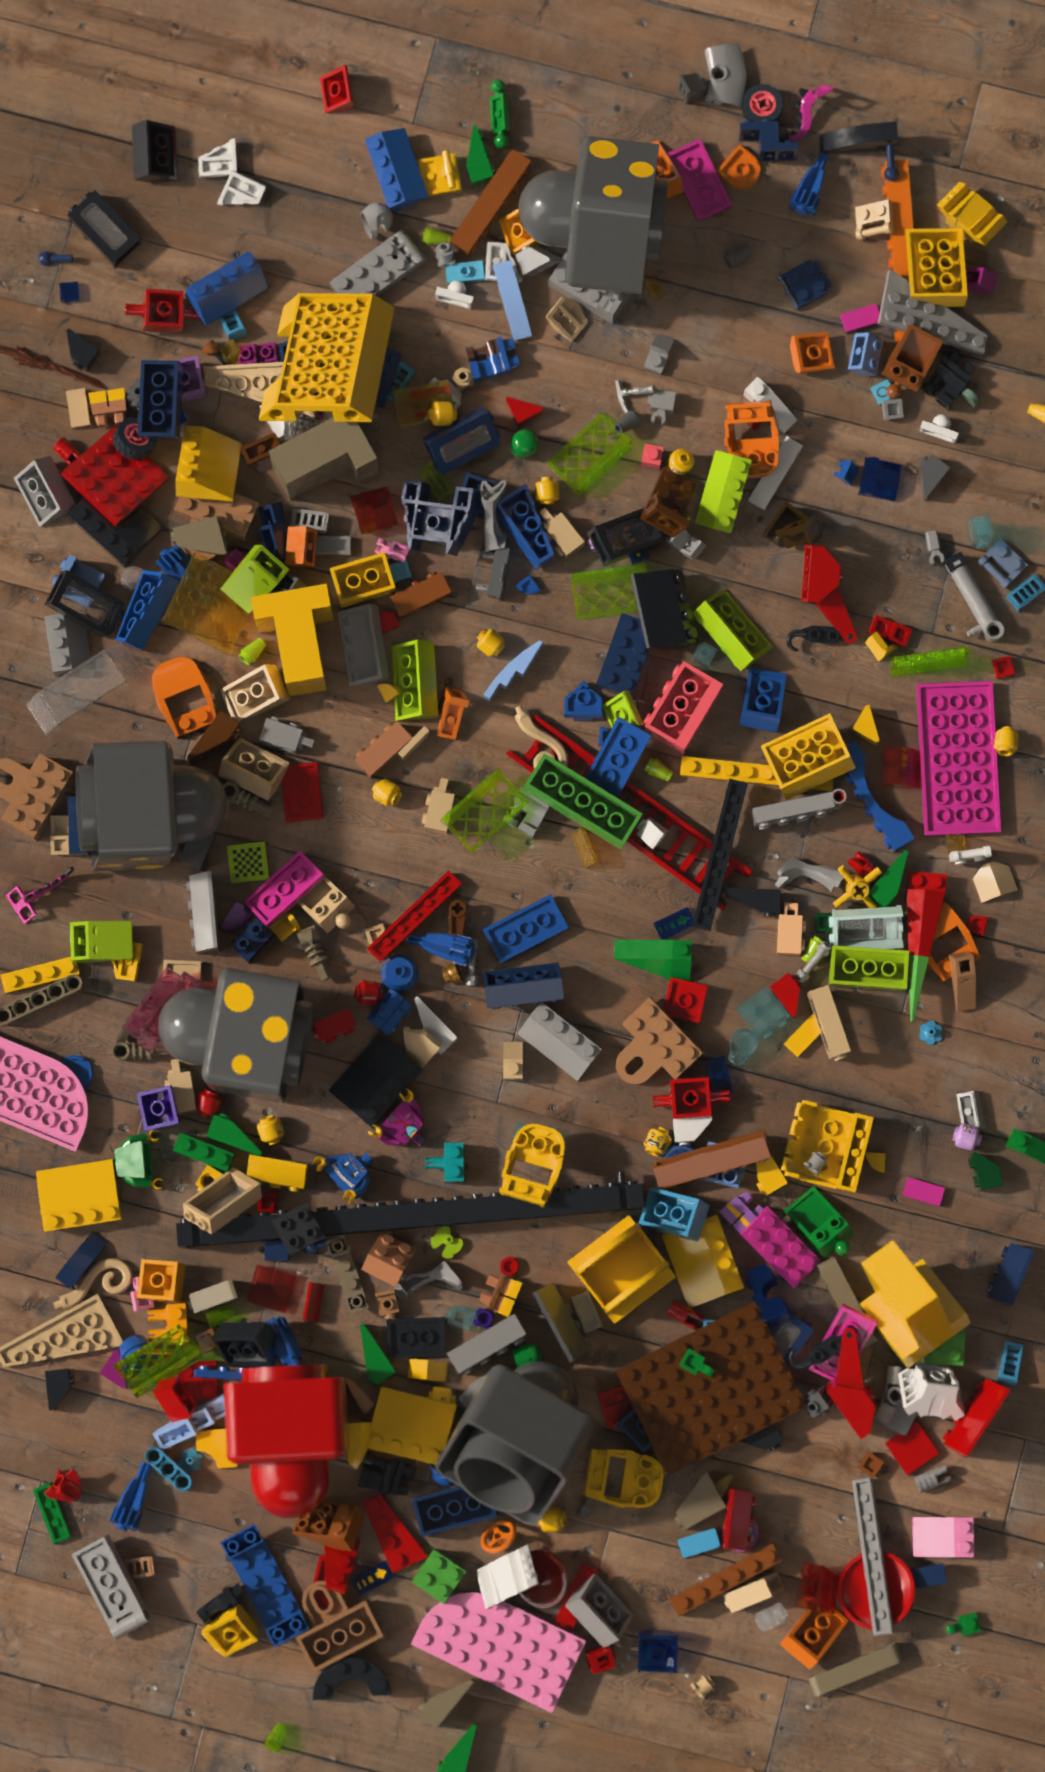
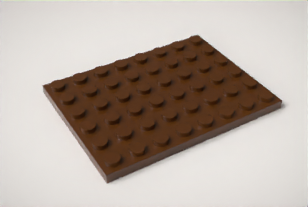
(701, 1414)

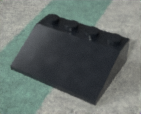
(120, 541)
(664, 609)
(375, 1080)

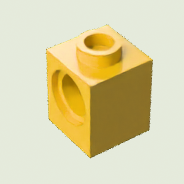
(208, 1172)

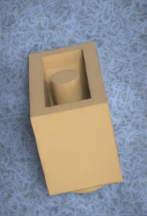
(513, 1061)

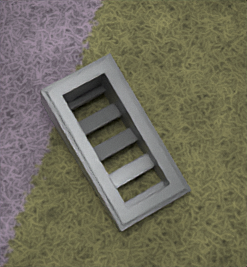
(317, 514)

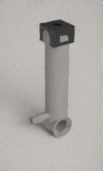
(958, 569)

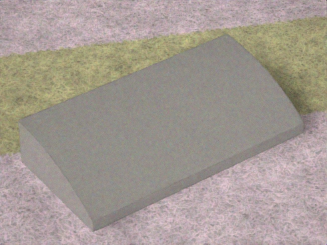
(363, 645)

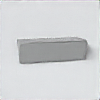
(971, 1109)

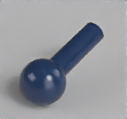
(891, 172)
(46, 258)
(313, 1249)

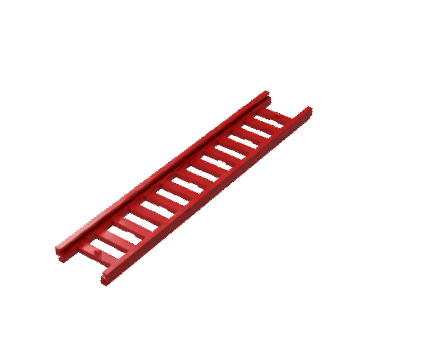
(655, 807)

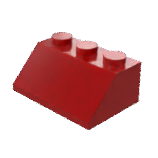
(738, 1519)

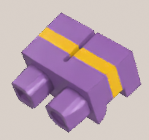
(736, 1208)

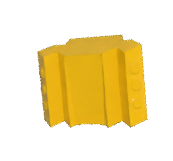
(971, 213)

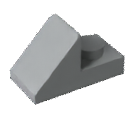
(658, 354)

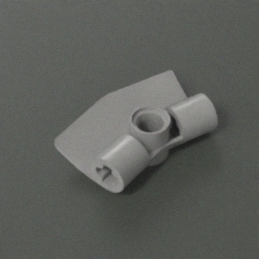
(728, 61)
(891, 1412)

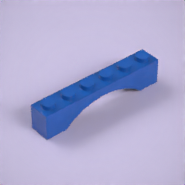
(894, 830)

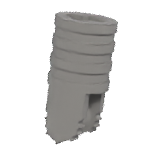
(928, 1479)

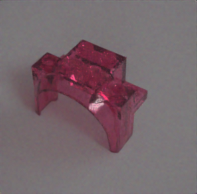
(144, 1019)

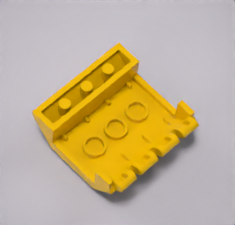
(837, 1136)

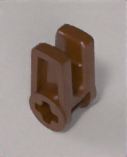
(457, 921)

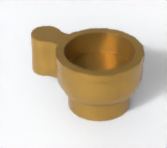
(452, 973)

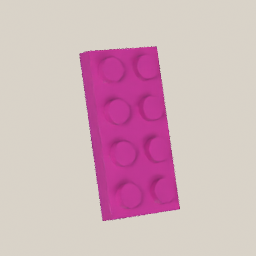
(700, 180)
(284, 889)
(780, 1247)
(846, 1317)

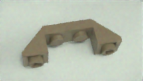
(347, 1274)

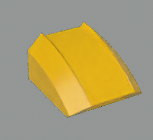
(357, 1442)
(231, 1631)

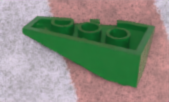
(657, 957)

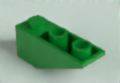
(477, 164)

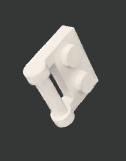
(978, 855)

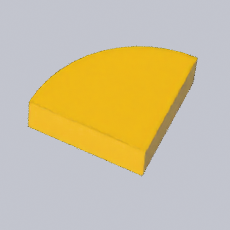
(389, 691)
(876, 1161)

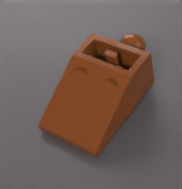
(913, 358)

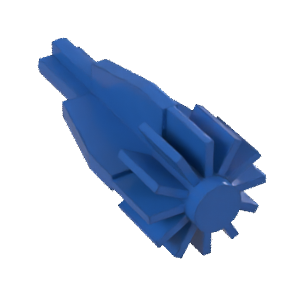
(806, 198)
(173, 562)
(450, 947)
(286, 1343)
(131, 1502)

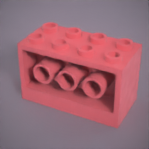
(694, 711)

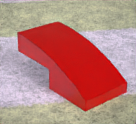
(890, 631)

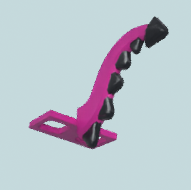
(805, 113)
(31, 897)

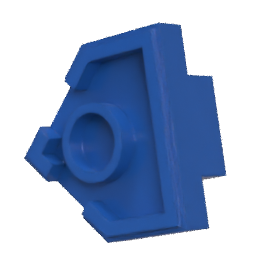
(583, 704)

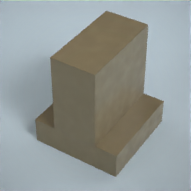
(323, 455)

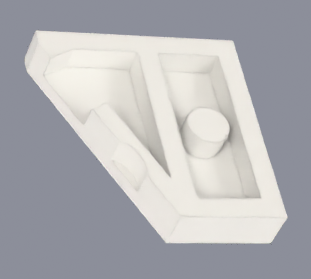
(219, 161)
(241, 190)
(496, 254)

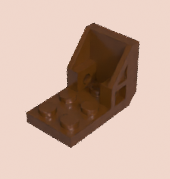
(669, 502)

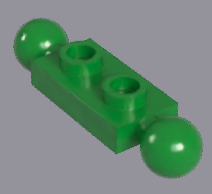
(499, 114)

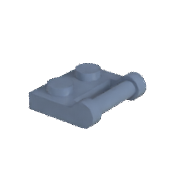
(1007, 559)

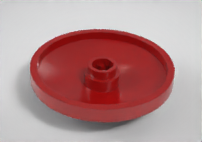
(854, 1593)

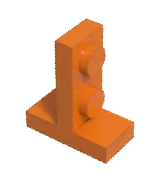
(452, 712)

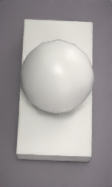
(455, 295)
(939, 428)

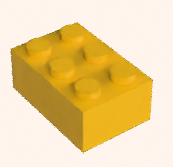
(362, 580)

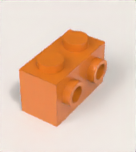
(301, 546)

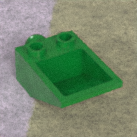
(820, 1223)

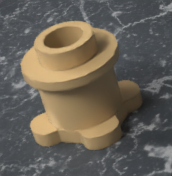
(461, 384)
(703, 1686)

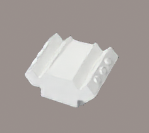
(931, 1391)
(506, 1577)

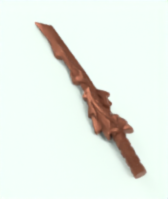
(40, 361)

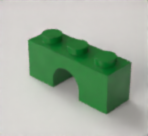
(203, 1152)

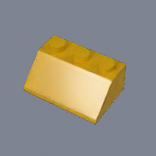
(277, 1173)

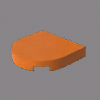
(740, 169)

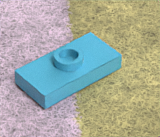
(465, 272)

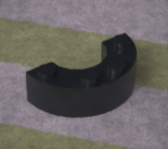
(351, 1668)

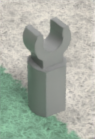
(934, 546)

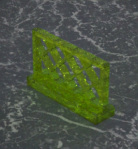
(599, 466)
(603, 575)
(928, 661)
(470, 801)
(162, 1367)

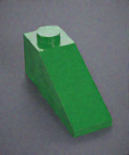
(888, 885)
(228, 1133)
(1026, 1145)
(375, 1360)
(458, 1756)

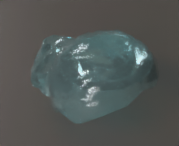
(742, 1045)

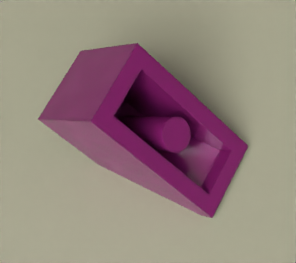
(980, 280)

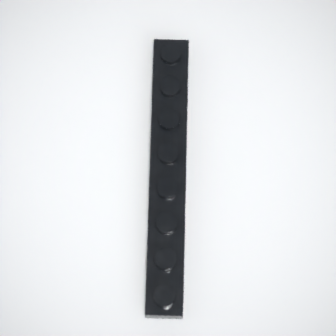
(719, 855)

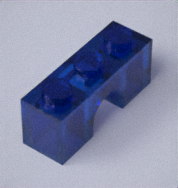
(761, 1280)

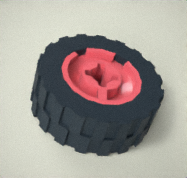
(762, 94)
(129, 443)

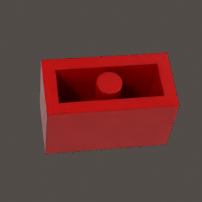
(175, 1399)

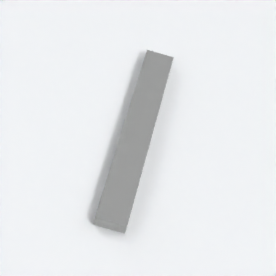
(873, 1557)

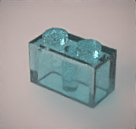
(980, 531)

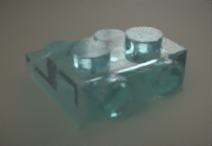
(763, 1013)

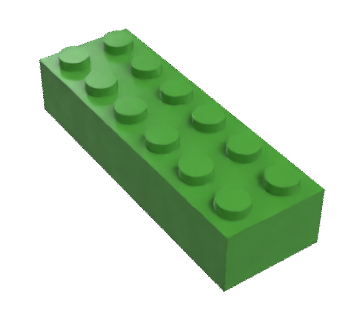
(582, 801)

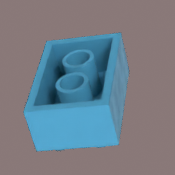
(674, 1214)

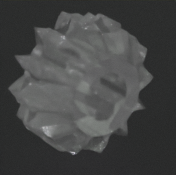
(771, 1616)

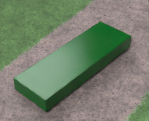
(52, 1515)

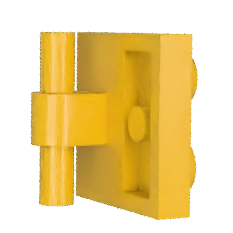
(440, 174)

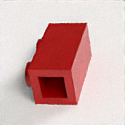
(334, 1025)

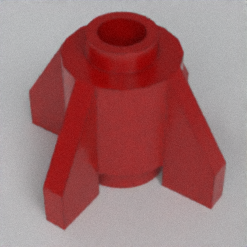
(66, 1486)

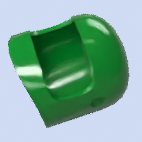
(524, 444)
(526, 1353)

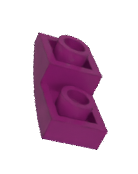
(258, 353)

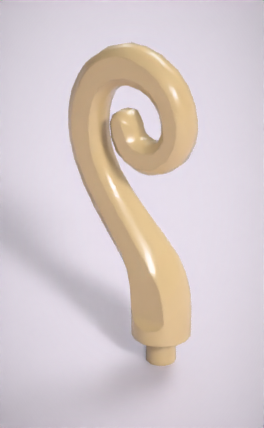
(528, 727)
(73, 1298)

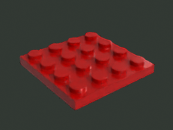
(112, 480)

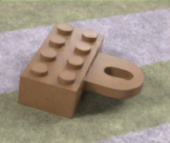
(235, 516)
(33, 793)
(657, 1042)
(336, 1629)

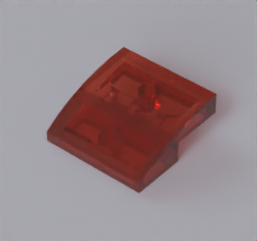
(270, 1288)

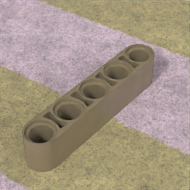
(49, 999)
(839, 1288)
(855, 1669)

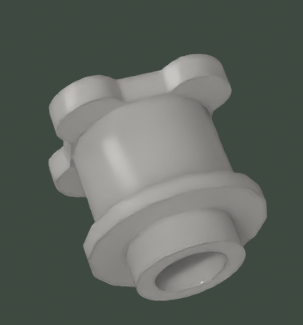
(445, 254)
(816, 1163)

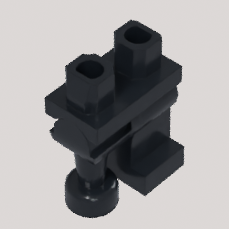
(954, 378)
(390, 1479)
(220, 1602)

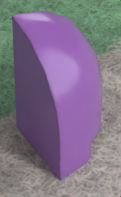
(236, 918)

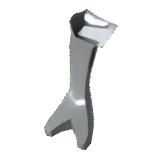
(490, 497)
(822, 873)
(415, 1281)

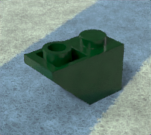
(986, 1172)

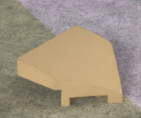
(420, 1045)

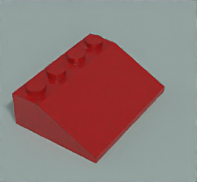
(978, 1414)

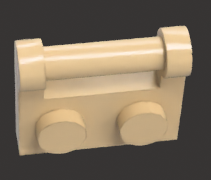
(873, 214)

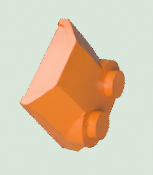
(811, 352)

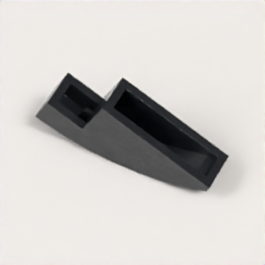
(859, 138)

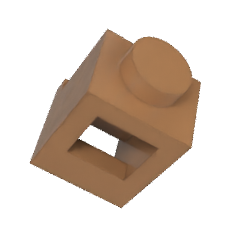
(383, 1296)

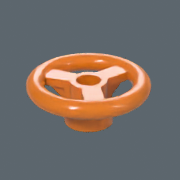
(500, 1540)

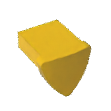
(879, 647)
(285, 927)

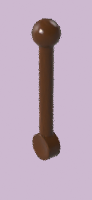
(448, 681)

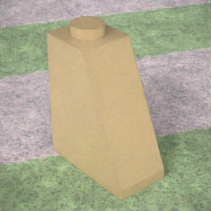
(753, 1592)

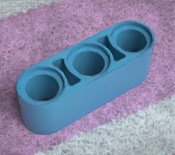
(160, 1464)

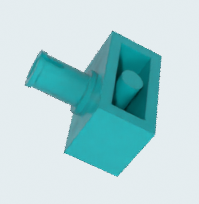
(451, 1162)

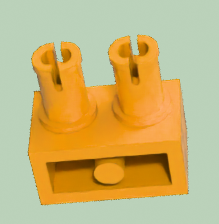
(173, 1315)

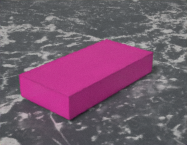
(860, 318)
(923, 1191)

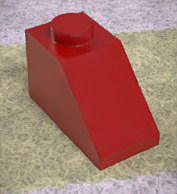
(787, 992)

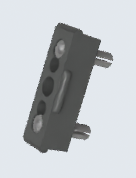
(499, 573)

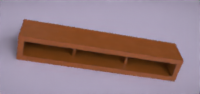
(490, 203)
(712, 1159)
(725, 1579)

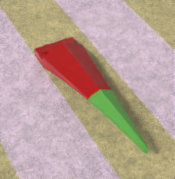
(924, 905)

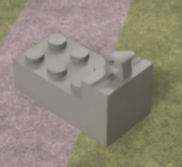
(600, 302)

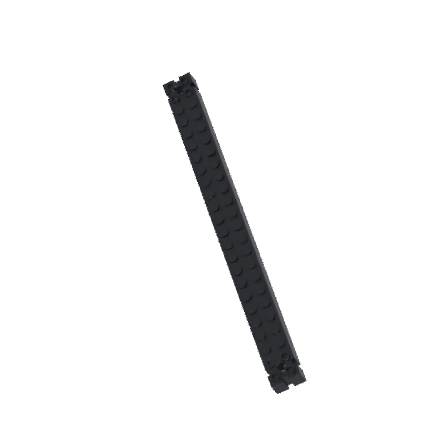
(422, 1214)

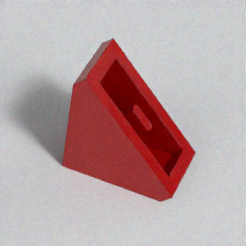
(522, 411)

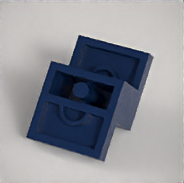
(768, 140)

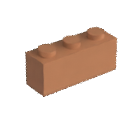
(382, 749)

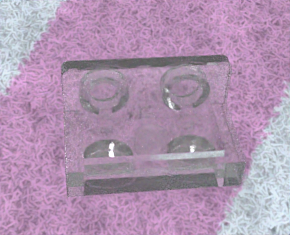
(295, 428)

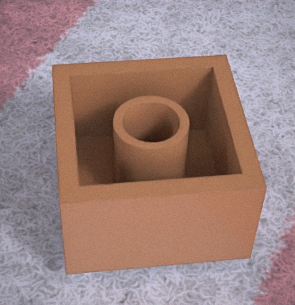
(388, 1259)

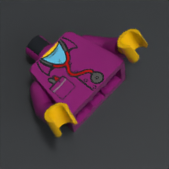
(402, 1124)

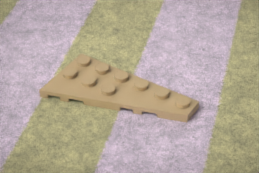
(246, 379)
(73, 1332)

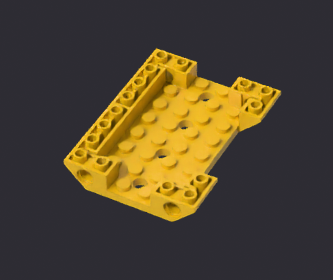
(351, 357)

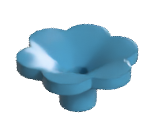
(925, 1034)
(196, 1459)

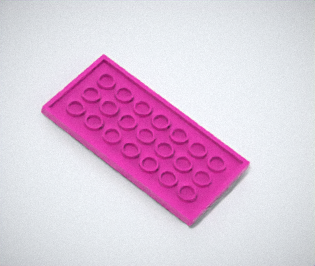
(958, 758)

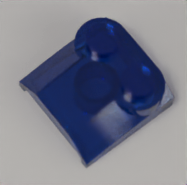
(880, 479)
(657, 1651)

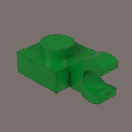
(694, 1362)
(966, 1624)

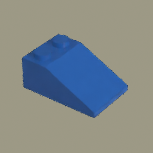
(762, 699)

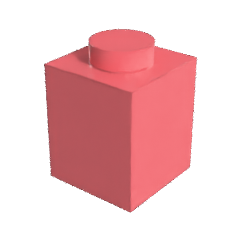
(652, 456)

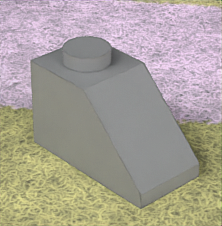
(535, 260)

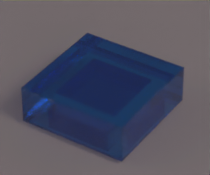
(69, 292)

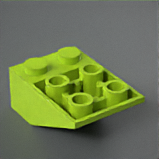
(254, 577)
(101, 941)

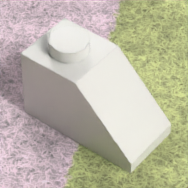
(651, 832)
(689, 1129)

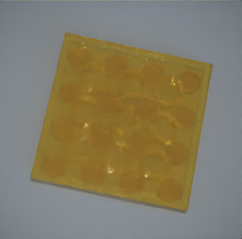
(204, 609)

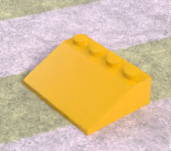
(937, 266)
(207, 465)
(808, 756)
(78, 1195)
(704, 1267)
(411, 1425)

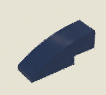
(273, 529)
(81, 1260)
(929, 1575)

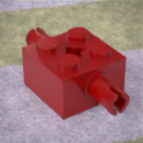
(154, 319)
(682, 1089)

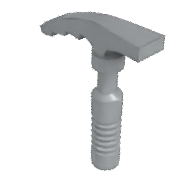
(626, 392)

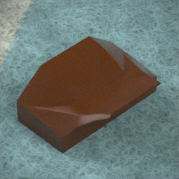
(258, 452)

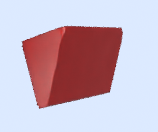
(313, 1302)

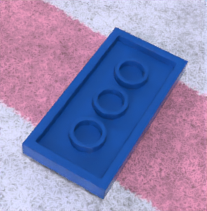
(618, 756)
(525, 928)

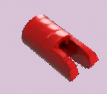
(66, 450)
(862, 866)
(680, 1312)

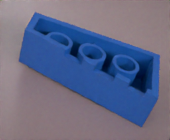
(523, 523)
(146, 608)

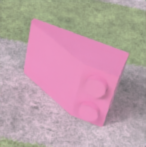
(943, 1537)

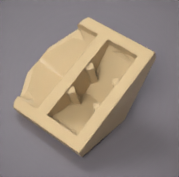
(567, 318)
(994, 881)

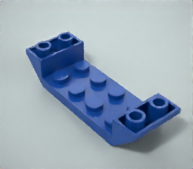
(265, 1585)

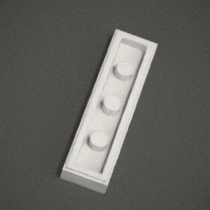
(768, 485)

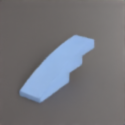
(512, 300)
(517, 666)
(181, 1430)

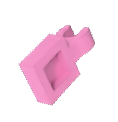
(394, 550)
(139, 1304)

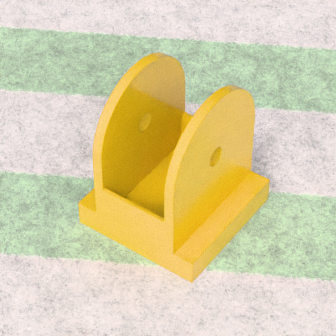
(621, 1269)

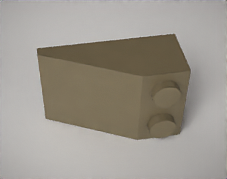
(439, 1705)

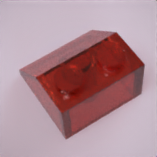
(374, 510)
(900, 767)

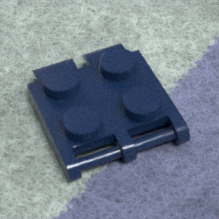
(805, 283)

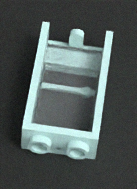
(867, 927)

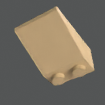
(255, 693)

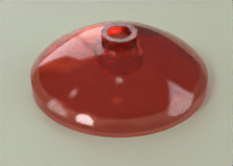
(551, 1590)

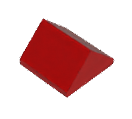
(337, 90)

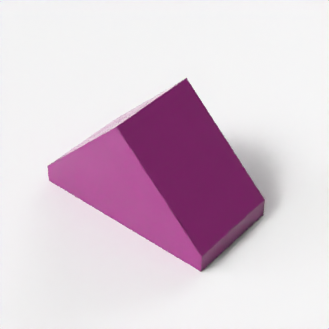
(110, 1373)

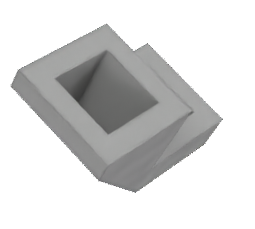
(686, 544)

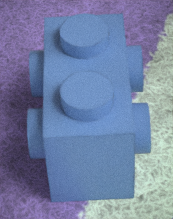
(865, 354)

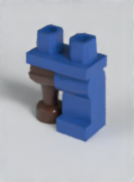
(497, 361)

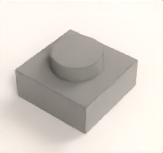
(892, 409)

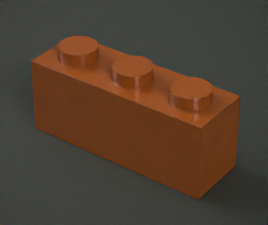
(420, 595)

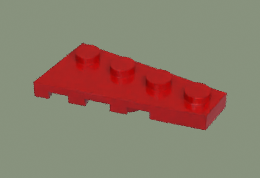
(394, 1538)

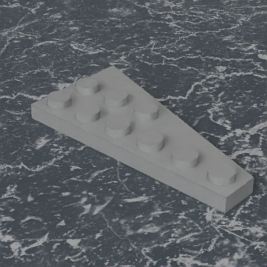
(900, 310)

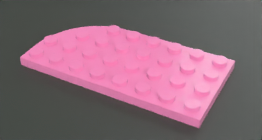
(41, 1096)
(501, 1647)

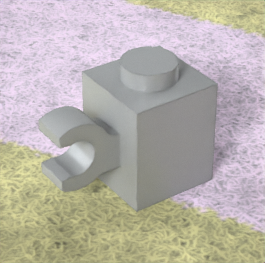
(661, 403)

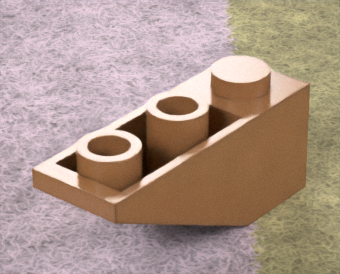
(963, 980)

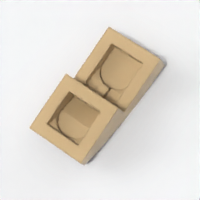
(59, 835)

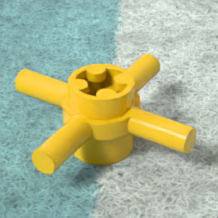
(859, 893)

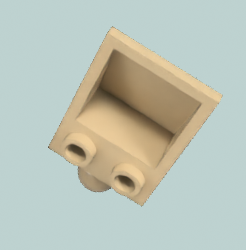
(327, 906)

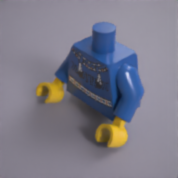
(347, 1173)

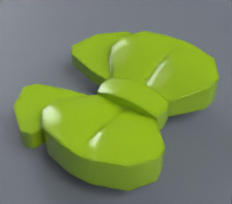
(453, 1245)

